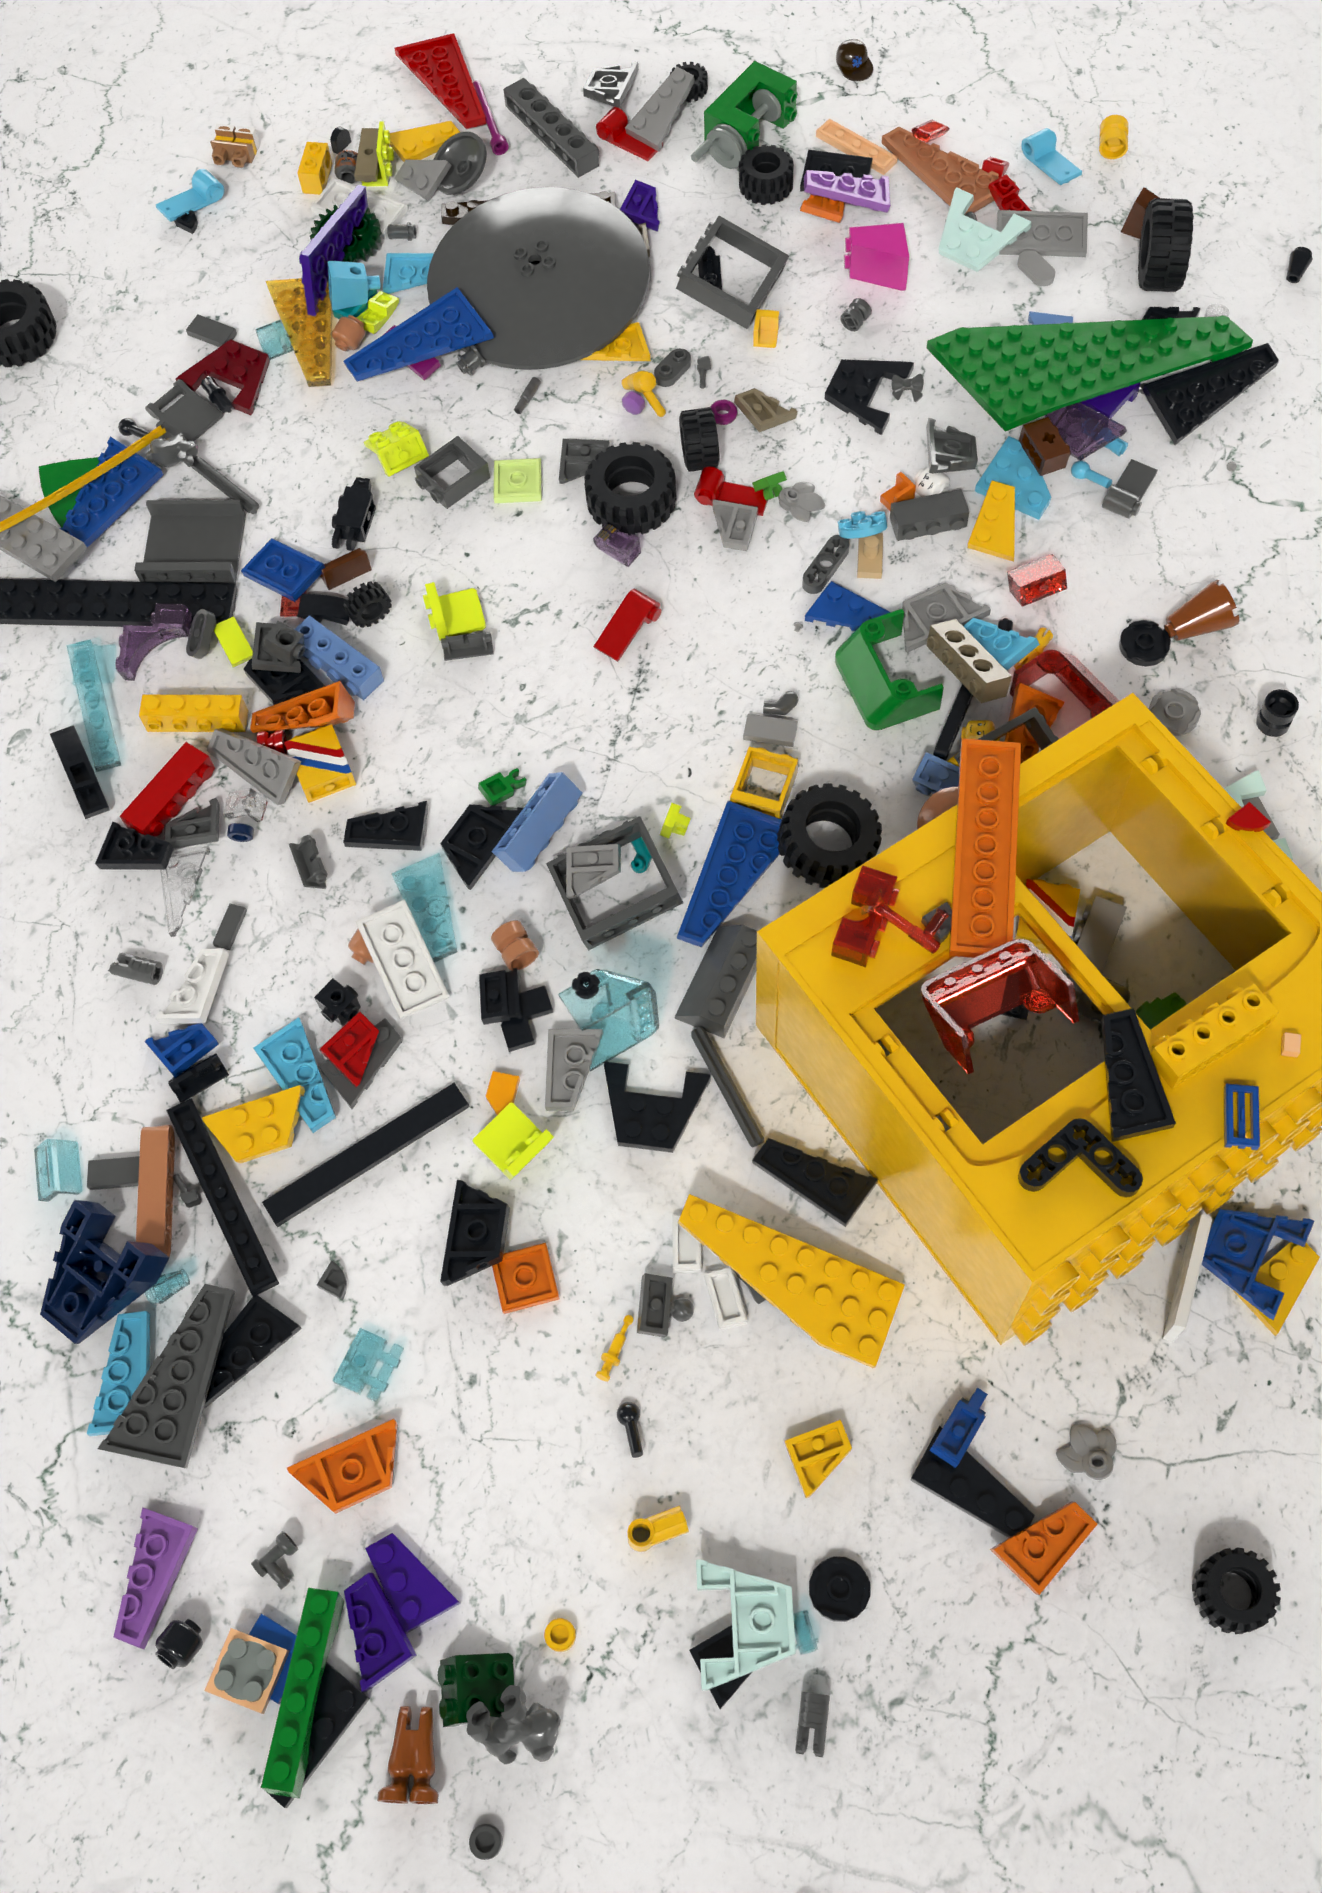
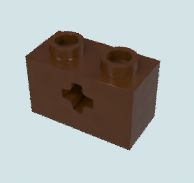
(1044, 446)

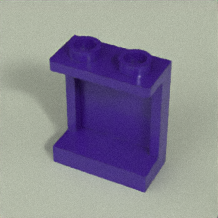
(1111, 402)

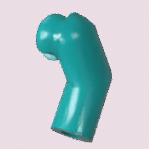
(643, 857)

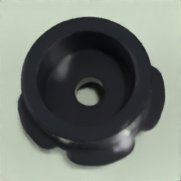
(589, 991)

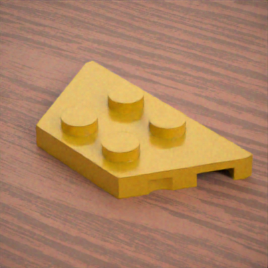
(258, 1125)

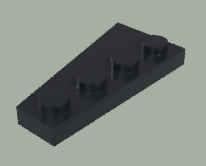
(1133, 1084)
(247, 1342)
(334, 1711)

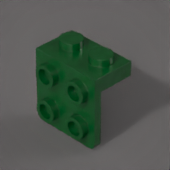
(471, 1680)

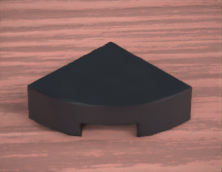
(187, 222)

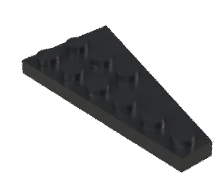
(1199, 393)

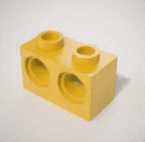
(314, 168)

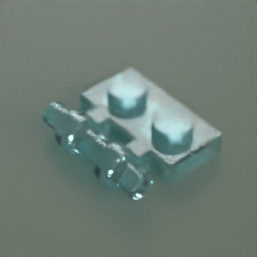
(360, 1362)

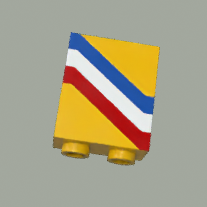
(322, 763)
(1059, 901)

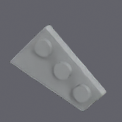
(568, 1064)

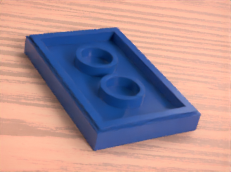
(283, 569)

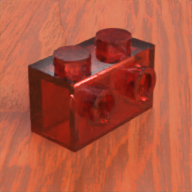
(1037, 580)

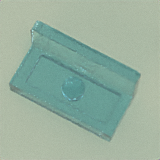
(57, 1168)

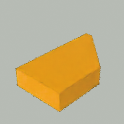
(502, 1090)

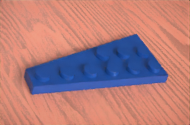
(433, 331)
(736, 860)

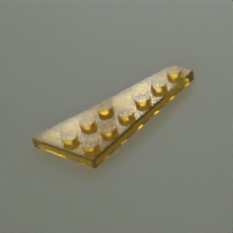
(308, 334)

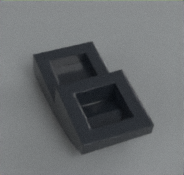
(323, 607)

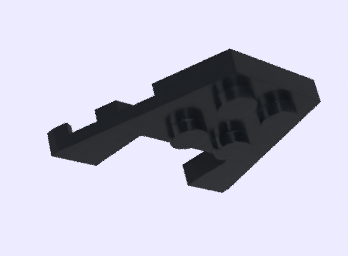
(856, 385)
(649, 1119)

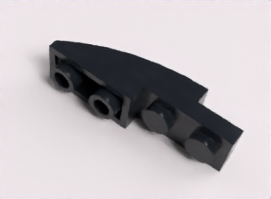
(79, 772)

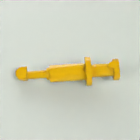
(611, 1357)

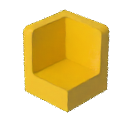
(766, 328)

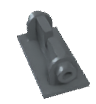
(467, 646)
(308, 865)

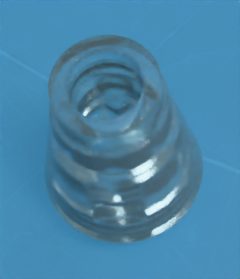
(167, 1286)

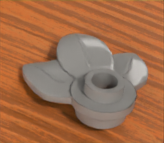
(801, 500)
(1085, 1449)

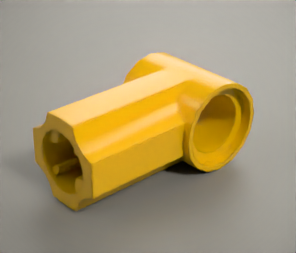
(660, 1527)

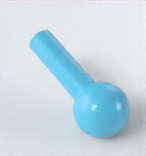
(1082, 470)

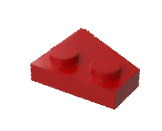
(352, 1048)

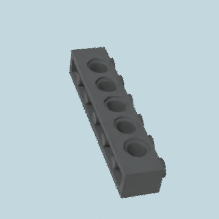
(551, 127)

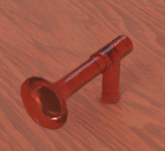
(923, 937)

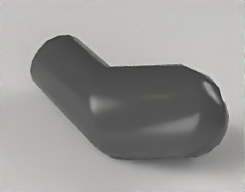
(782, 706)

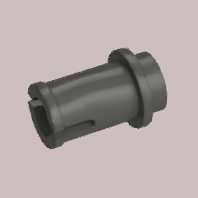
(402, 231)

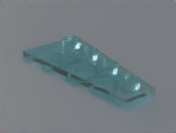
(427, 899)

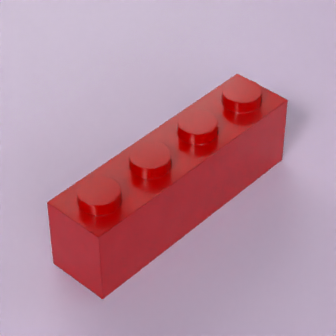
(168, 791)

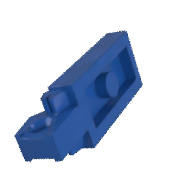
(960, 1429)

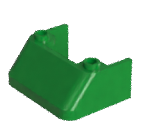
(876, 697)

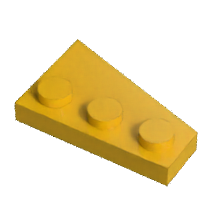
(421, 141)

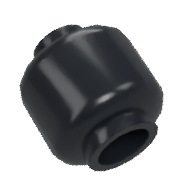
(179, 1643)

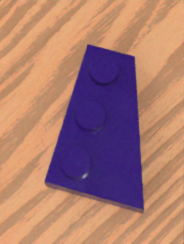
(408, 1584)
(377, 1632)

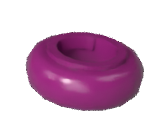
(724, 419)

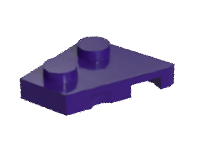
(641, 205)

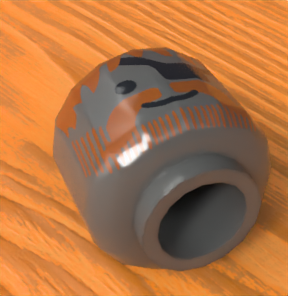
(345, 165)

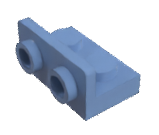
(935, 775)

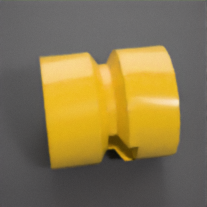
(1113, 137)

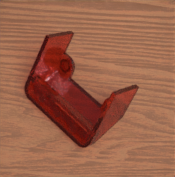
(1071, 674)
(991, 986)

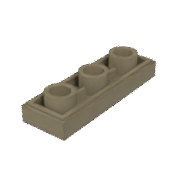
(367, 161)

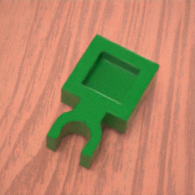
(500, 788)

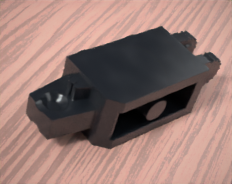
(353, 514)

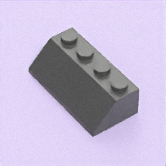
(721, 980)

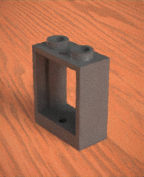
(442, 458)

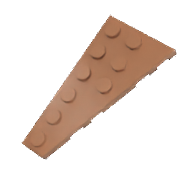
(940, 169)

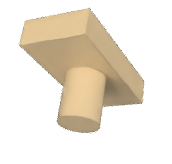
(870, 556)

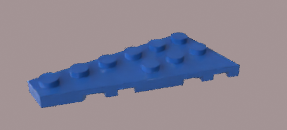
(110, 494)

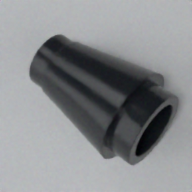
(1298, 263)

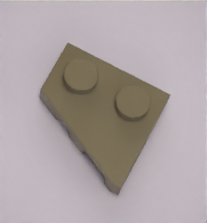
(763, 410)

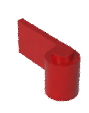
(612, 129)
(713, 487)
(626, 622)

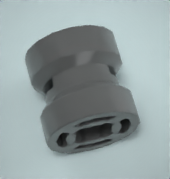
(854, 316)

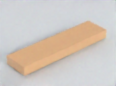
(854, 144)

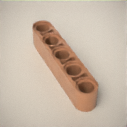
(156, 1187)

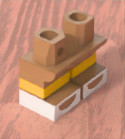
(234, 144)

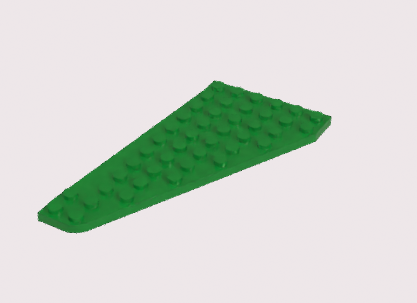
(1045, 367)

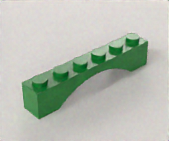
(292, 1732)

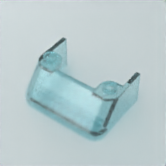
(622, 1008)

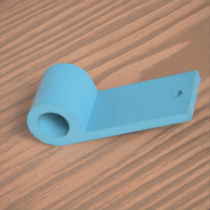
(1041, 151)
(204, 191)

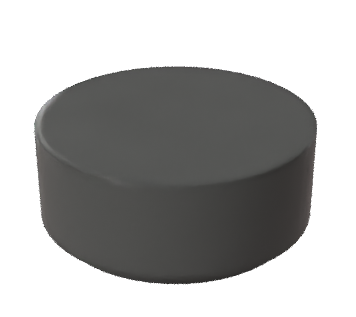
(485, 1841)

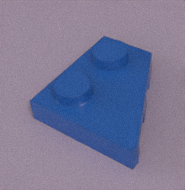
(183, 1047)

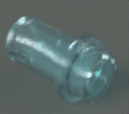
(804, 1633)

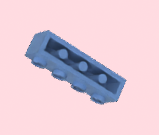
(339, 659)
(537, 822)

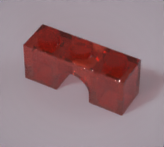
(857, 939)

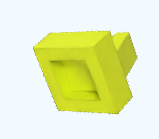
(674, 822)

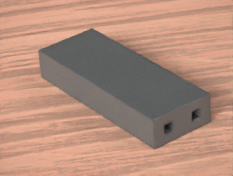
(229, 926)

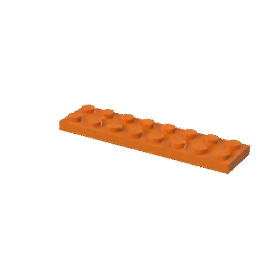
(985, 847)

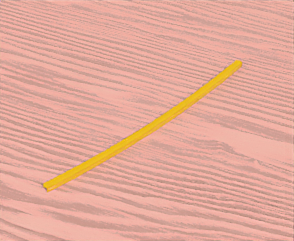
(83, 480)

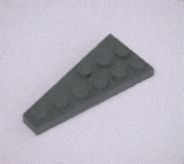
(170, 1399)

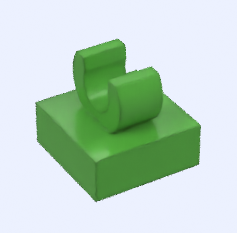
(770, 483)

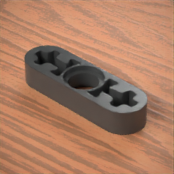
(825, 574)

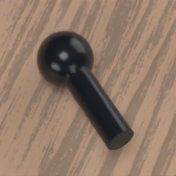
(128, 427)
(628, 1415)

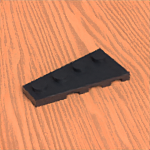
(825, 1185)
(972, 1491)

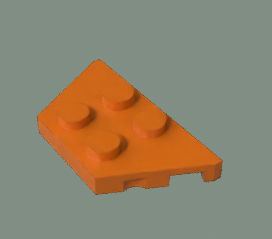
(351, 1469)

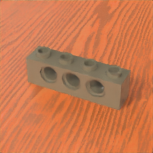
(968, 661)

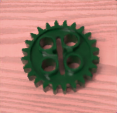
(364, 237)

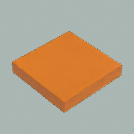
(525, 1279)

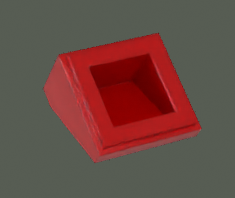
(995, 165)

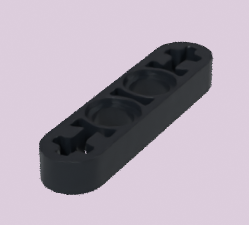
(953, 723)

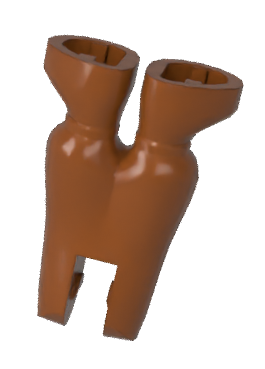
(413, 1755)

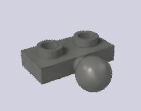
(656, 1306)

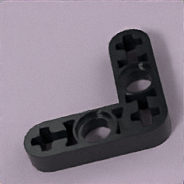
(1077, 1148)

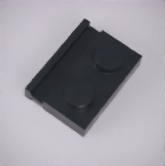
(500, 996)

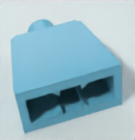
(349, 284)

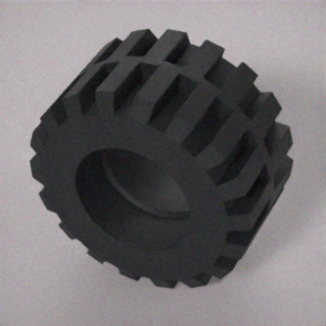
(766, 174)
(699, 439)
(1259, 1580)

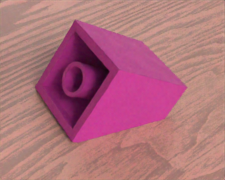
(878, 255)

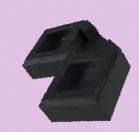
(534, 1005)

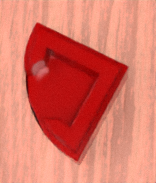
(1248, 819)

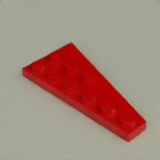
(444, 72)

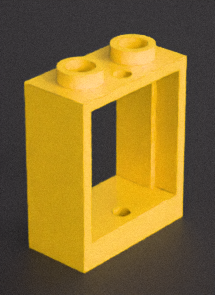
(769, 761)

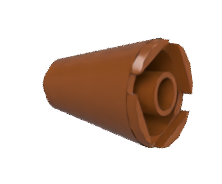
(1203, 613)

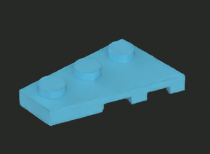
(405, 271)
(1003, 645)

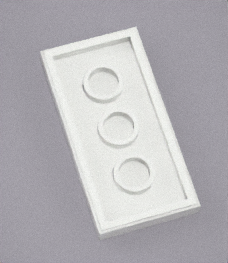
(385, 209)
(402, 959)
(1187, 1278)

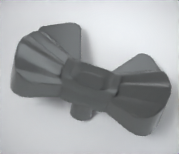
(914, 384)

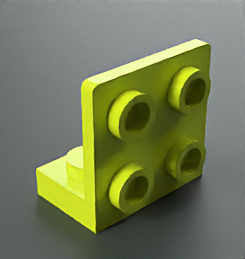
(385, 155)
(397, 447)
(511, 1140)

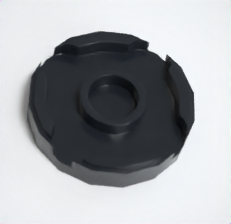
(1144, 643)
(839, 1589)

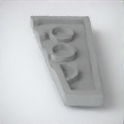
(257, 764)

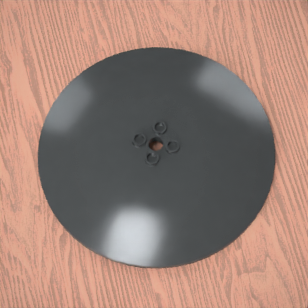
(550, 312)

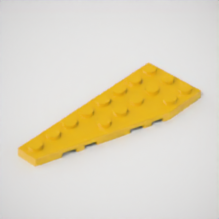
(821, 1293)

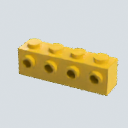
(193, 713)
(1212, 1035)

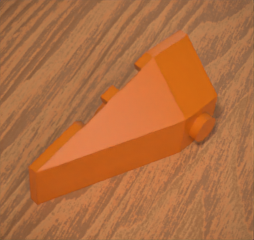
(311, 710)

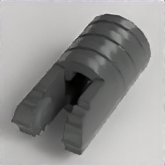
(137, 969)
(814, 1715)

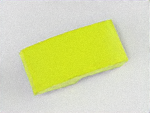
(379, 311)
(233, 641)

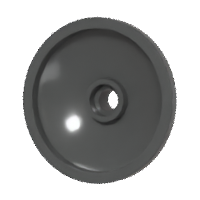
(468, 158)

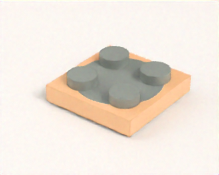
(247, 1671)

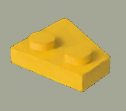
(818, 1454)

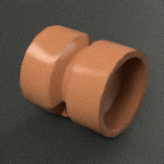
(515, 946)

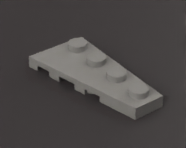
(657, 114)

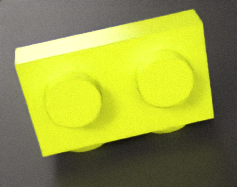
(454, 612)

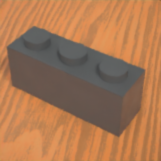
(929, 515)

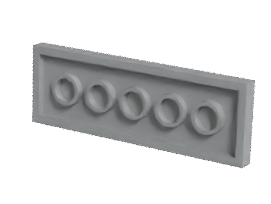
(38, 543)

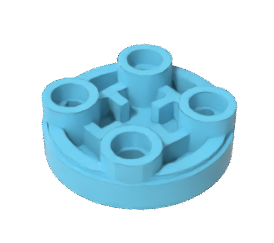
(862, 525)

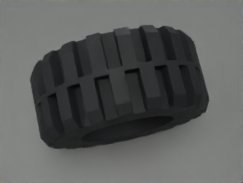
(1165, 244)
(33, 331)
(625, 465)
(835, 806)

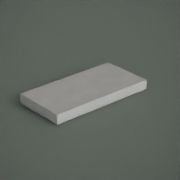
(1050, 233)

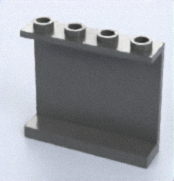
(193, 541)

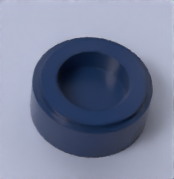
(240, 832)

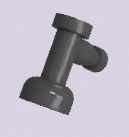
(268, 1563)

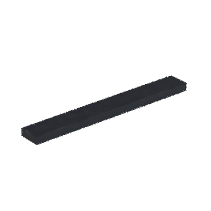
(365, 1154)
(222, 1198)

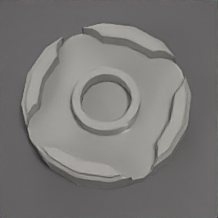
(1176, 711)

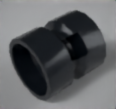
(1277, 713)

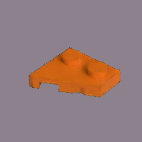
(823, 207)

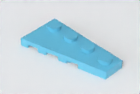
(293, 1064)
(124, 1370)

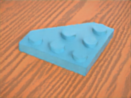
(1015, 469)

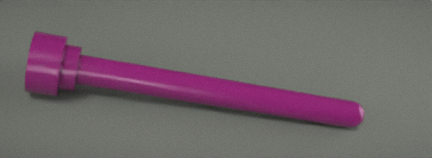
(498, 142)

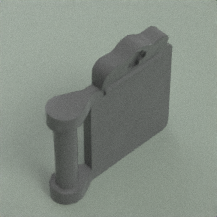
(188, 415)

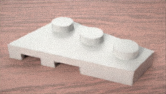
(198, 991)

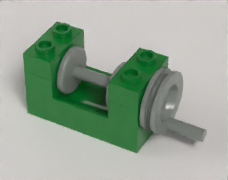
(734, 117)

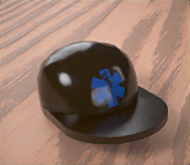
(854, 60)

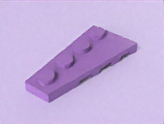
(846, 188)
(156, 1563)

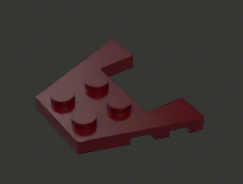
(233, 365)

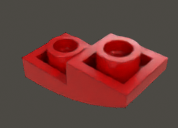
(1006, 193)

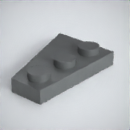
(384, 1047)

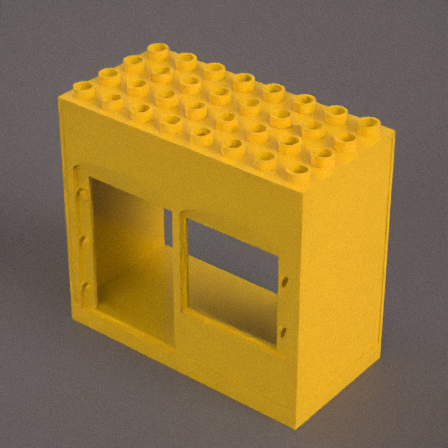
(1019, 1248)

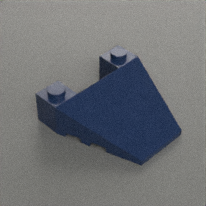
(91, 1277)

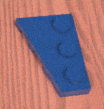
(842, 608)

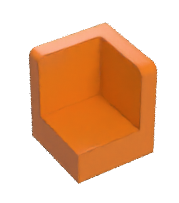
(902, 491)

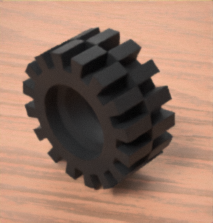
(701, 80)
(367, 604)

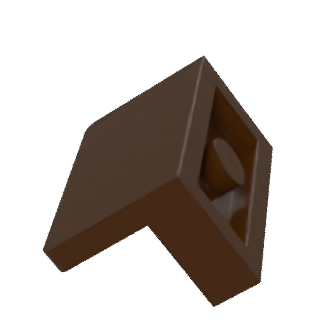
(345, 568)

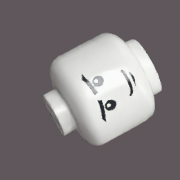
(931, 484)

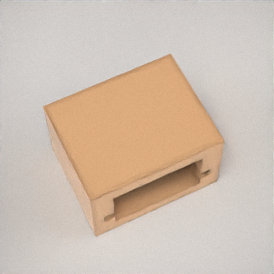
(1290, 1044)

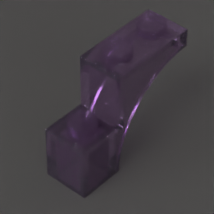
(136, 642)

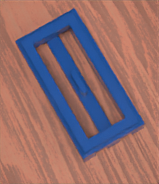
(1240, 1140)

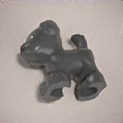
(533, 1728)

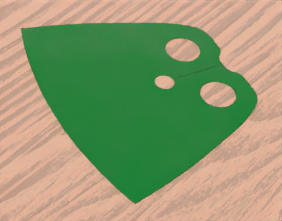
(60, 474)

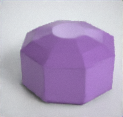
(633, 402)

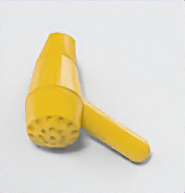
(644, 383)

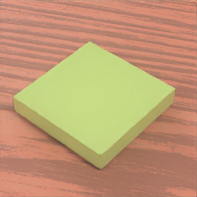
(517, 480)

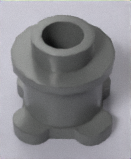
(470, 361)

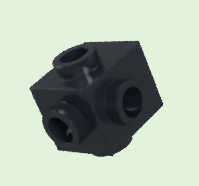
(338, 1002)

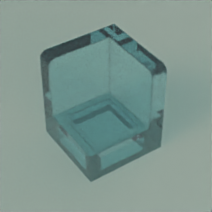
(274, 339)

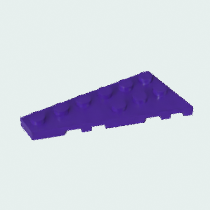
(329, 245)

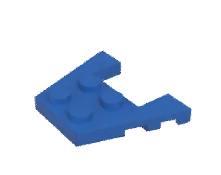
(1239, 1247)

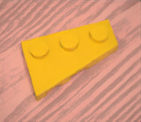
(626, 347)
(996, 523)
(1287, 1273)

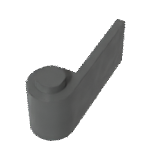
(1126, 495)

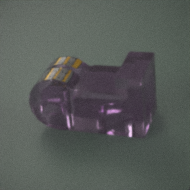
(618, 544)

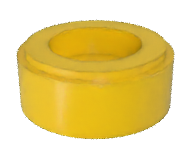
(560, 1635)

